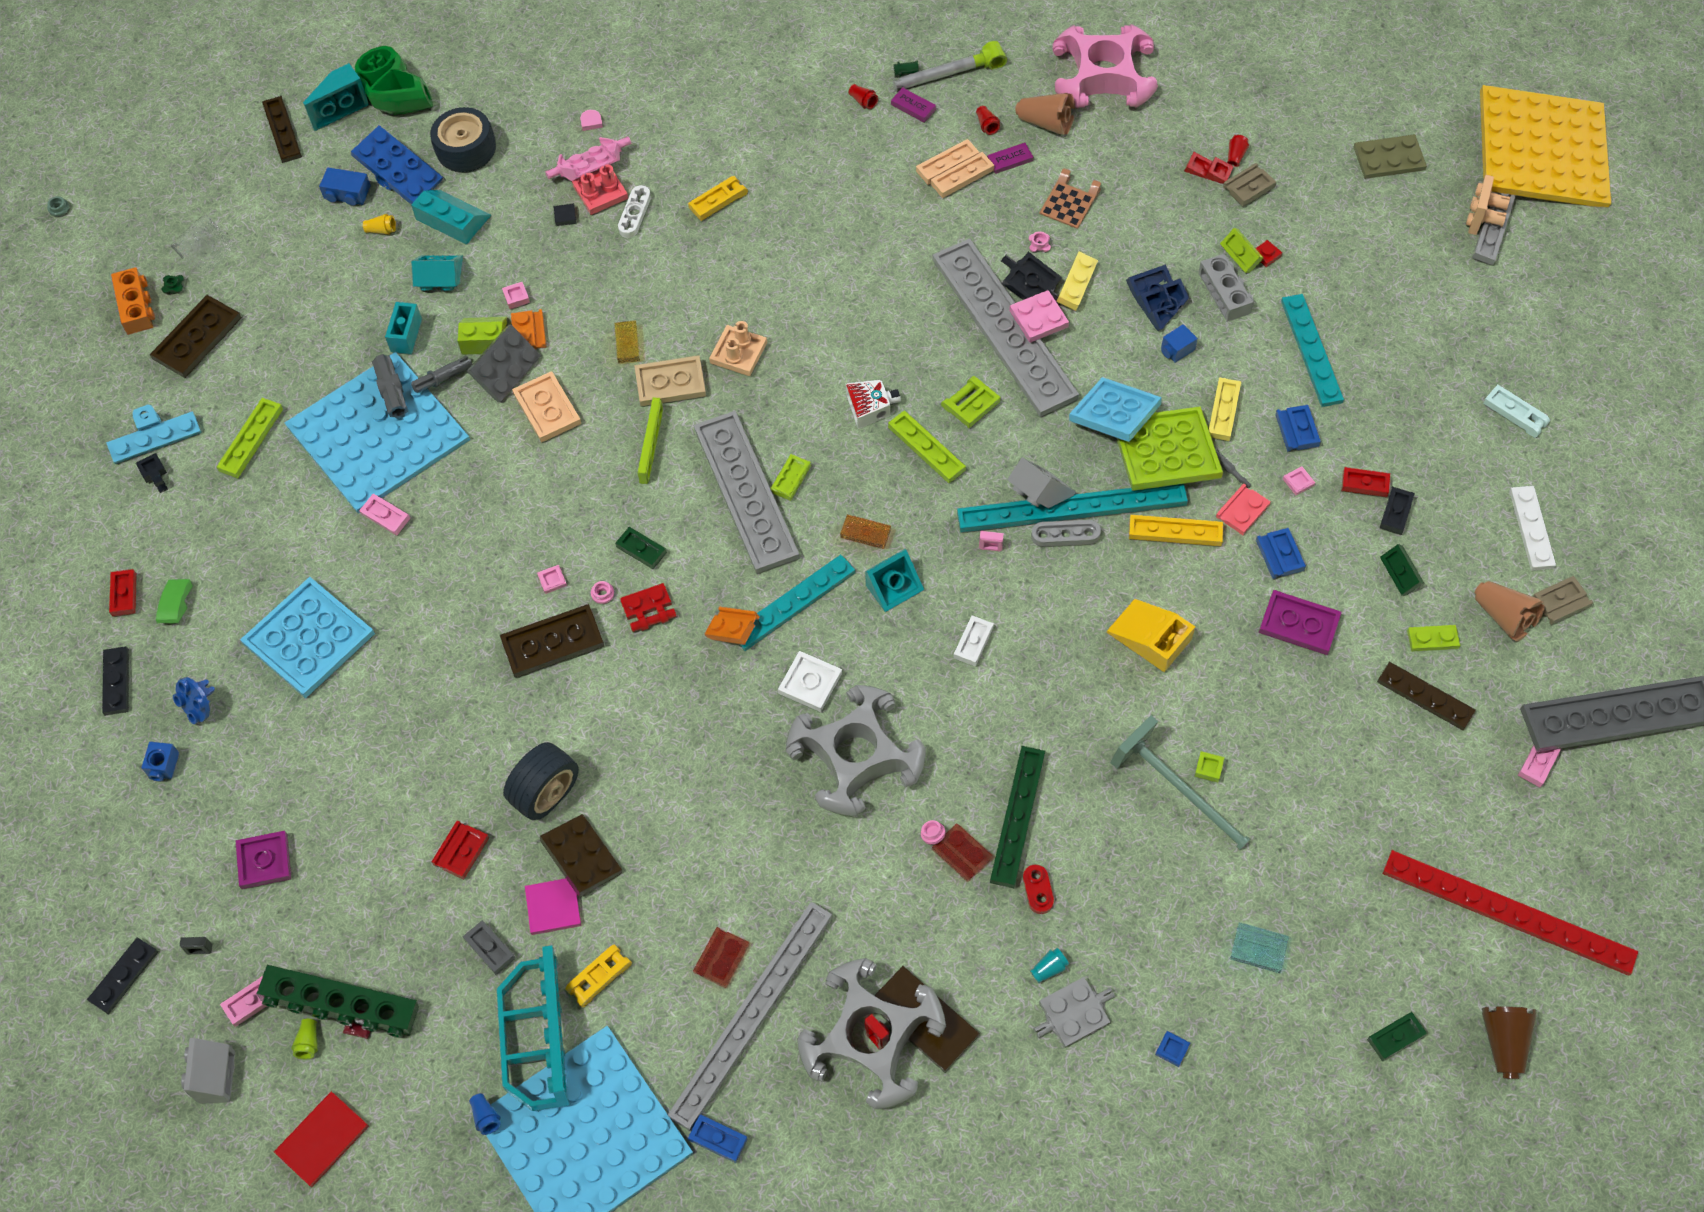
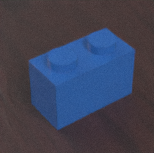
(345, 186)

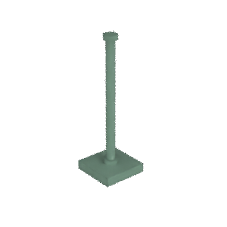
(1136, 744)

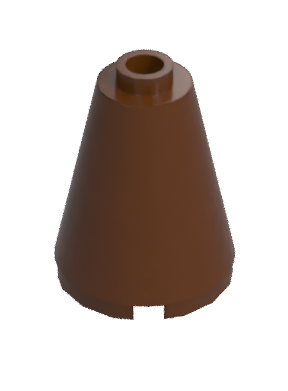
(1510, 1038)

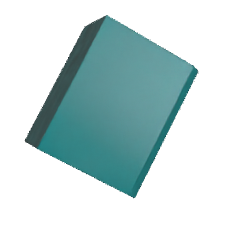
(893, 580)

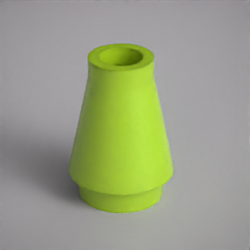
(306, 1040)

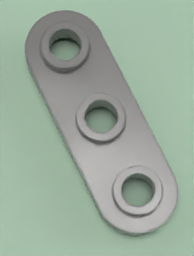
(1075, 529)

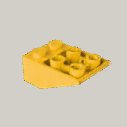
(1152, 633)

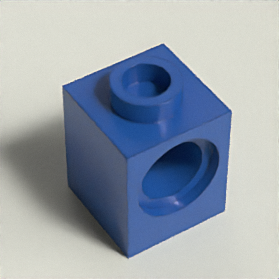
(158, 752)

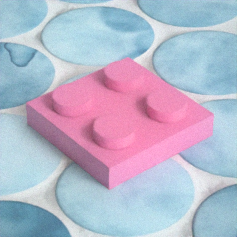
(1039, 316)

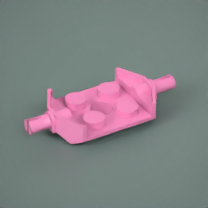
(590, 160)

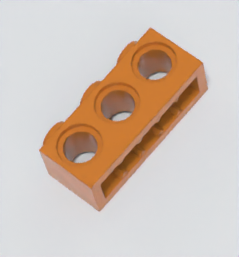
(133, 300)

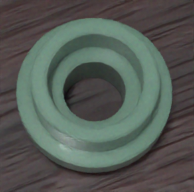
(57, 206)

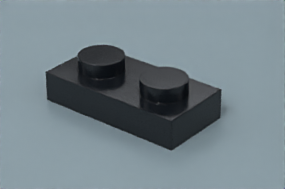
(1397, 510)

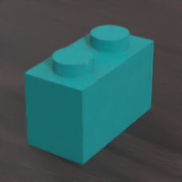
(403, 328)

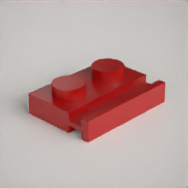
(460, 849)

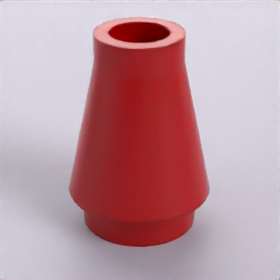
(865, 97)
(988, 121)
(1237, 148)

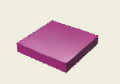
(552, 906)

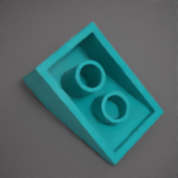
(335, 97)

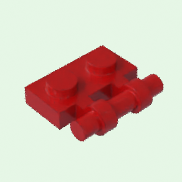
(647, 601)

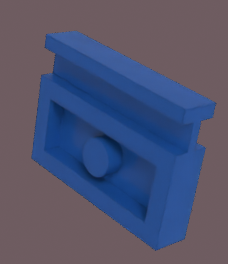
(1298, 428)
(1280, 553)

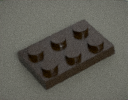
(580, 855)

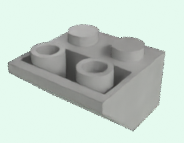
(208, 1071)

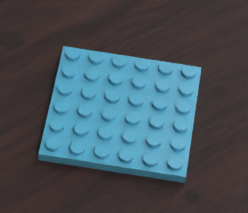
(368, 449)
(598, 1147)

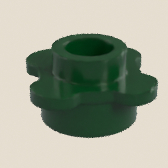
(174, 288)

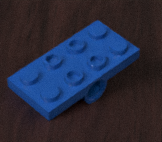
(395, 165)

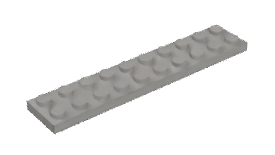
(989, 307)

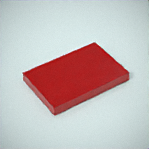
(321, 1139)

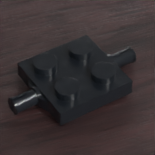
(1030, 277)

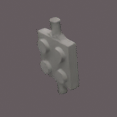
(1074, 1012)

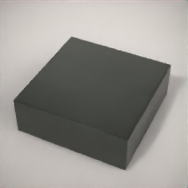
(196, 945)

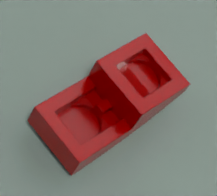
(1212, 170)

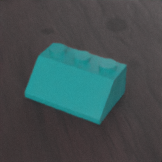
(449, 215)

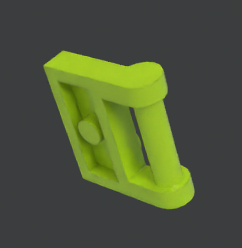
(973, 407)

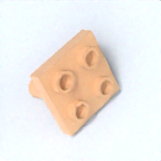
(1479, 206)
(738, 349)

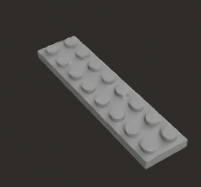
(746, 492)

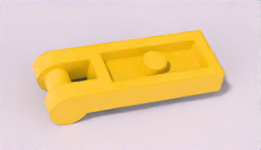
(717, 198)

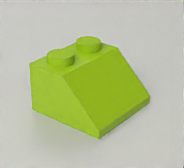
(478, 333)

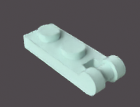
(1516, 410)

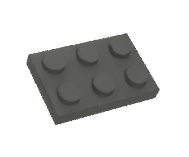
(504, 363)

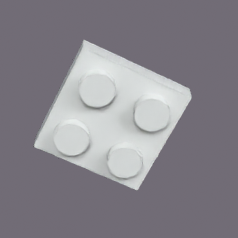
(810, 681)

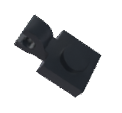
(152, 470)

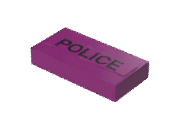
(913, 105)
(1011, 158)

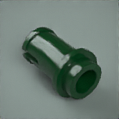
(905, 68)

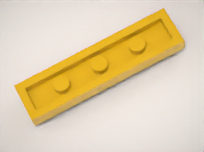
(1176, 530)

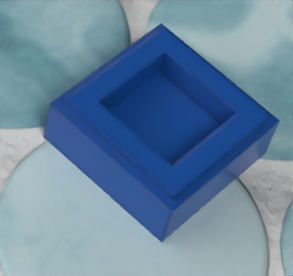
(1172, 1048)

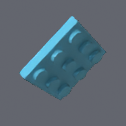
(1115, 409)

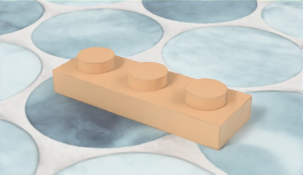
(946, 160)
(962, 174)

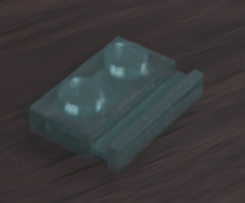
(1259, 947)

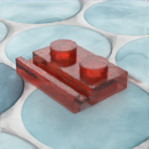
(962, 852)
(721, 957)

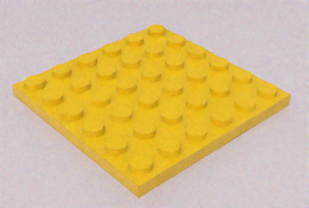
(1545, 146)

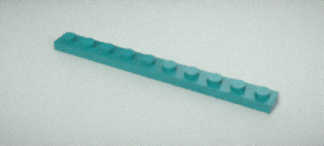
(1075, 507)

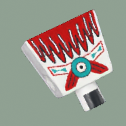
(870, 401)

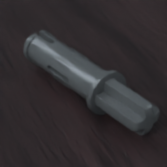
(446, 372)

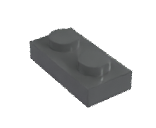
(489, 947)

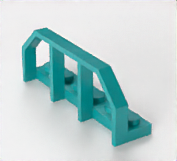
(553, 1034)

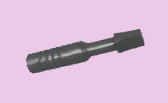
(1230, 468)

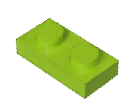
(1241, 250)
(1433, 638)

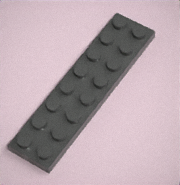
(1615, 714)

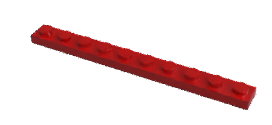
(1511, 913)

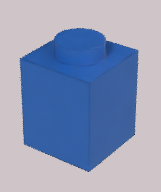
(1178, 343)

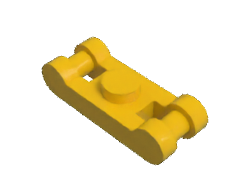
(598, 975)

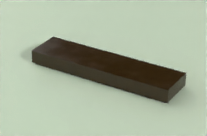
(281, 129)

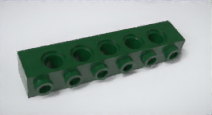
(277, 979)

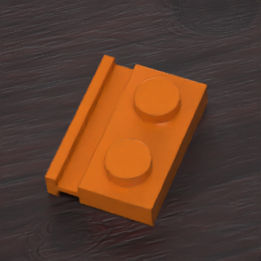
(531, 327)
(732, 625)

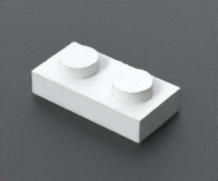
(973, 640)

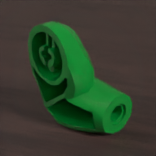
(389, 83)

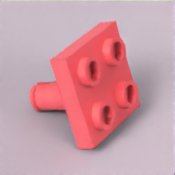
(600, 189)

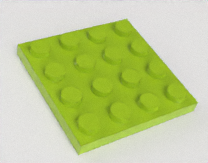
(1171, 451)

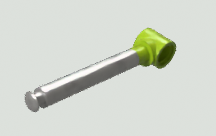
(990, 56)

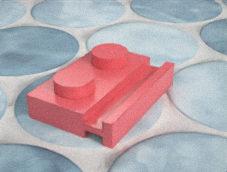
(1243, 509)

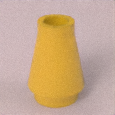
(382, 224)

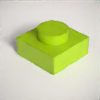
(1209, 766)

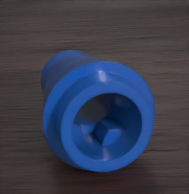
(484, 1115)

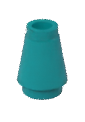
(1050, 965)

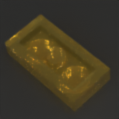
(627, 341)

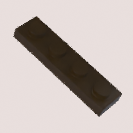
(1426, 696)

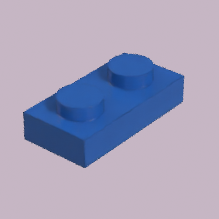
(717, 1138)

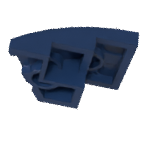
(1158, 300)

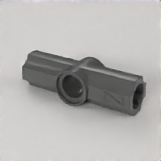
(389, 386)

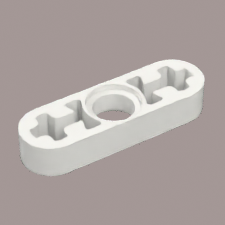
(632, 204)

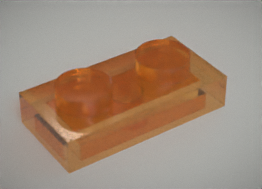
(865, 531)

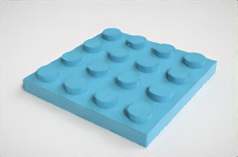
(307, 637)

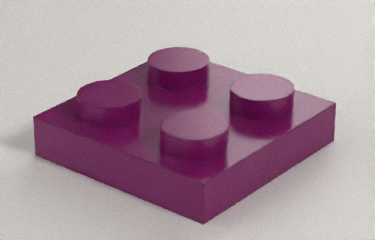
(263, 859)

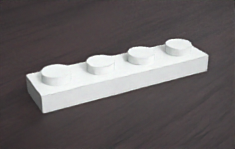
(1532, 528)

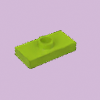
(790, 477)

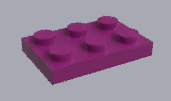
(1300, 622)

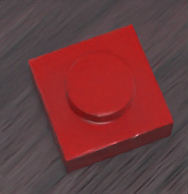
(1269, 252)

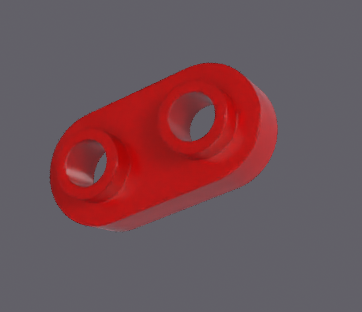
(1038, 888)

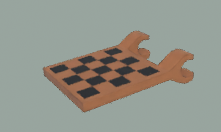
(1069, 203)

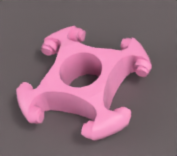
(1099, 80)

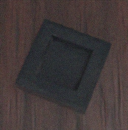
(565, 214)

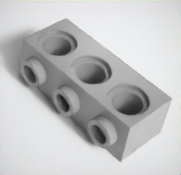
(1226, 287)

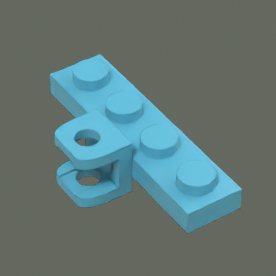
(152, 434)

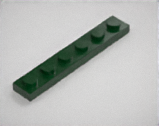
(1017, 817)

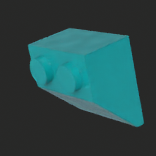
(437, 271)

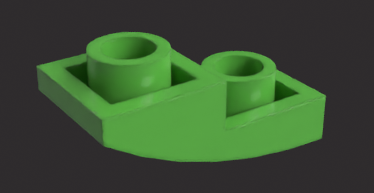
(172, 601)

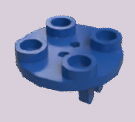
(193, 698)

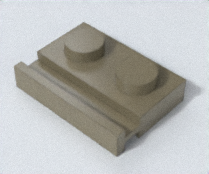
(1249, 184)
(1563, 600)

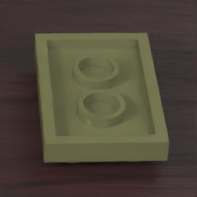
(1390, 156)

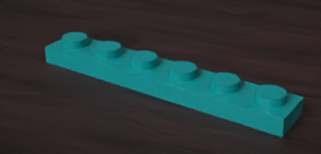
(1312, 350)
(799, 598)

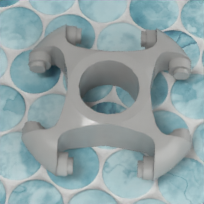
(857, 724)
(858, 1004)

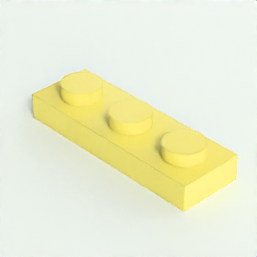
(1077, 281)
(1224, 409)

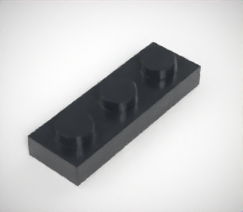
(115, 681)
(122, 975)

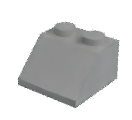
(1039, 484)

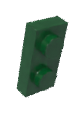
(641, 547)
(1401, 570)
(1397, 1036)

